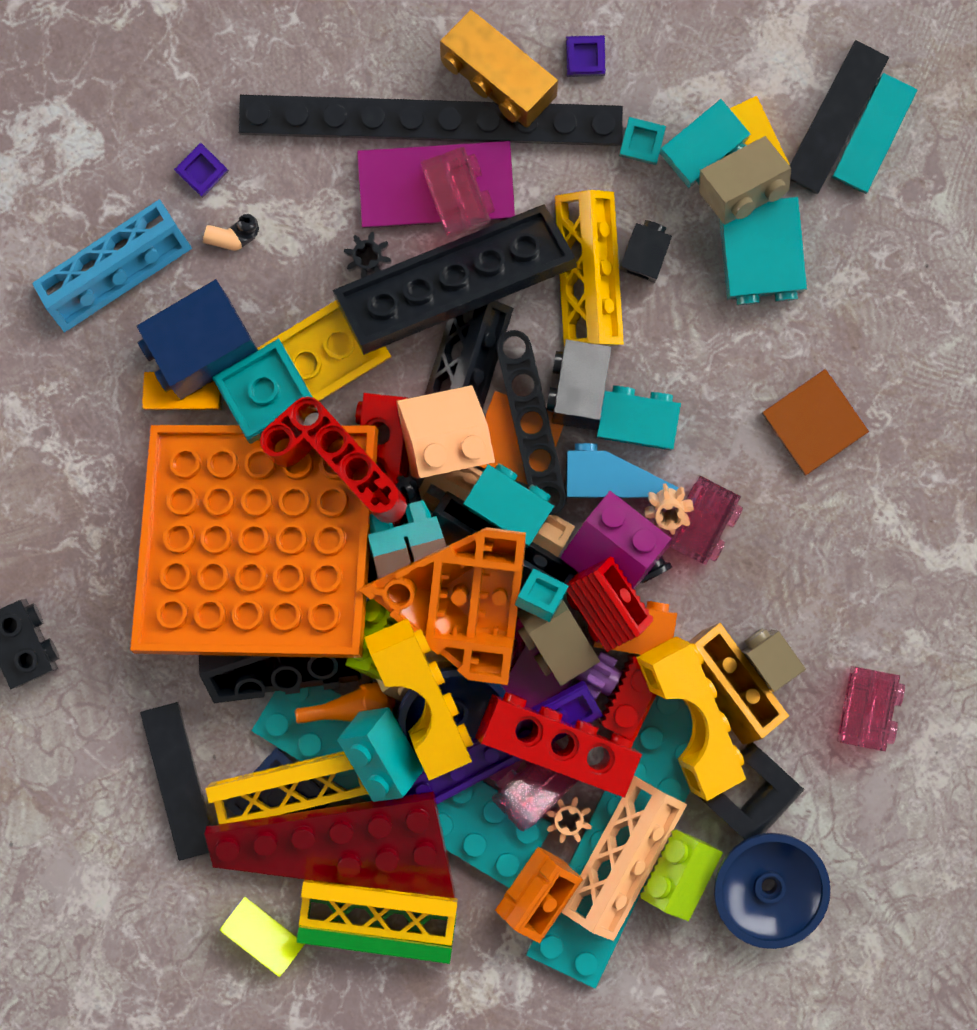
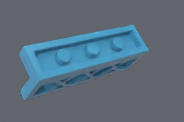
(114, 270)

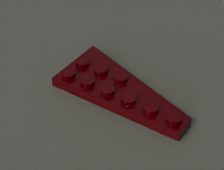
(357, 844)

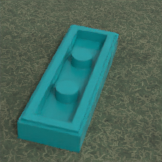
(874, 133)

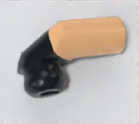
(234, 237)

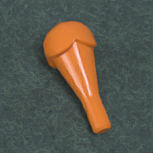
(347, 706)

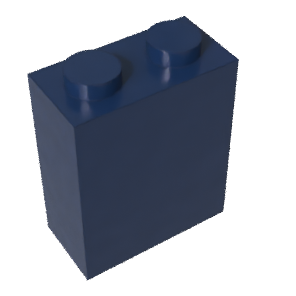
(195, 340)

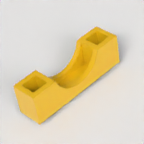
(402, 663)
(710, 759)

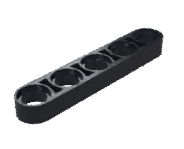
(531, 403)

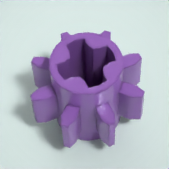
(602, 676)

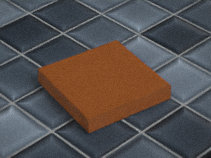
(815, 422)

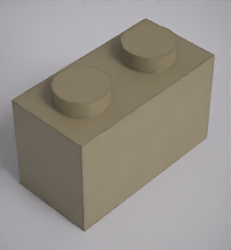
(745, 180)
(560, 643)
(772, 658)

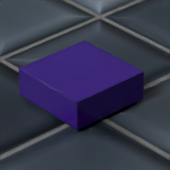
(585, 56)
(201, 170)

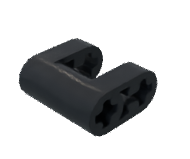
(765, 804)

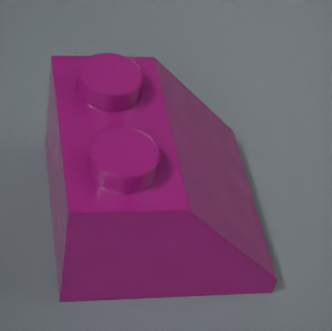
(617, 532)

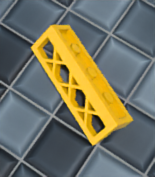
(596, 268)
(281, 777)
(382, 899)

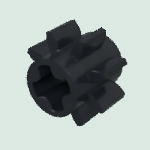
(361, 247)

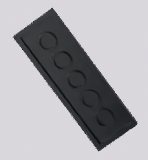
(454, 279)

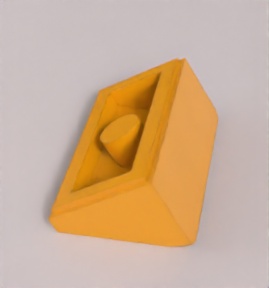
(157, 399)

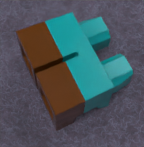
(389, 542)

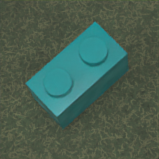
(705, 142)
(639, 419)
(507, 503)
(380, 754)

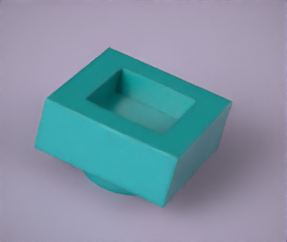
(642, 141)
(541, 595)

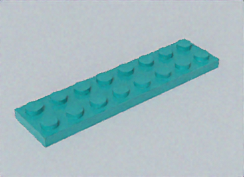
(660, 741)
(469, 820)

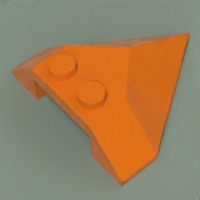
(462, 601)

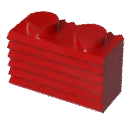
(608, 604)
(628, 702)

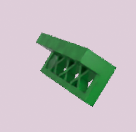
(376, 944)

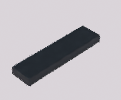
(837, 116)
(177, 779)

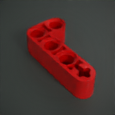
(343, 462)

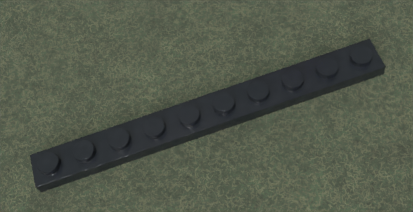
(425, 120)

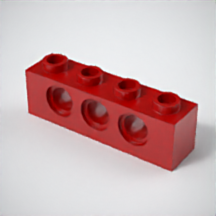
(381, 410)
(610, 774)

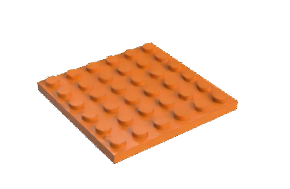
(249, 549)

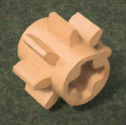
(666, 499)
(579, 822)

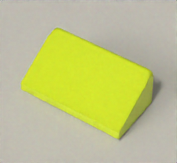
(261, 936)

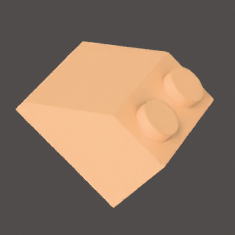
(445, 432)

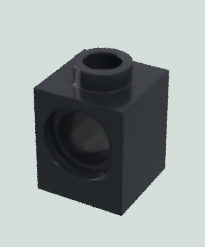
(646, 251)

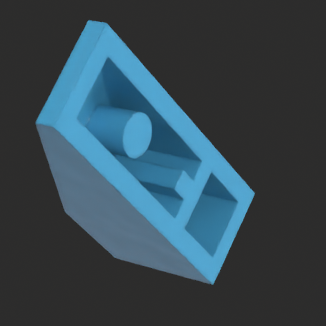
(597, 472)

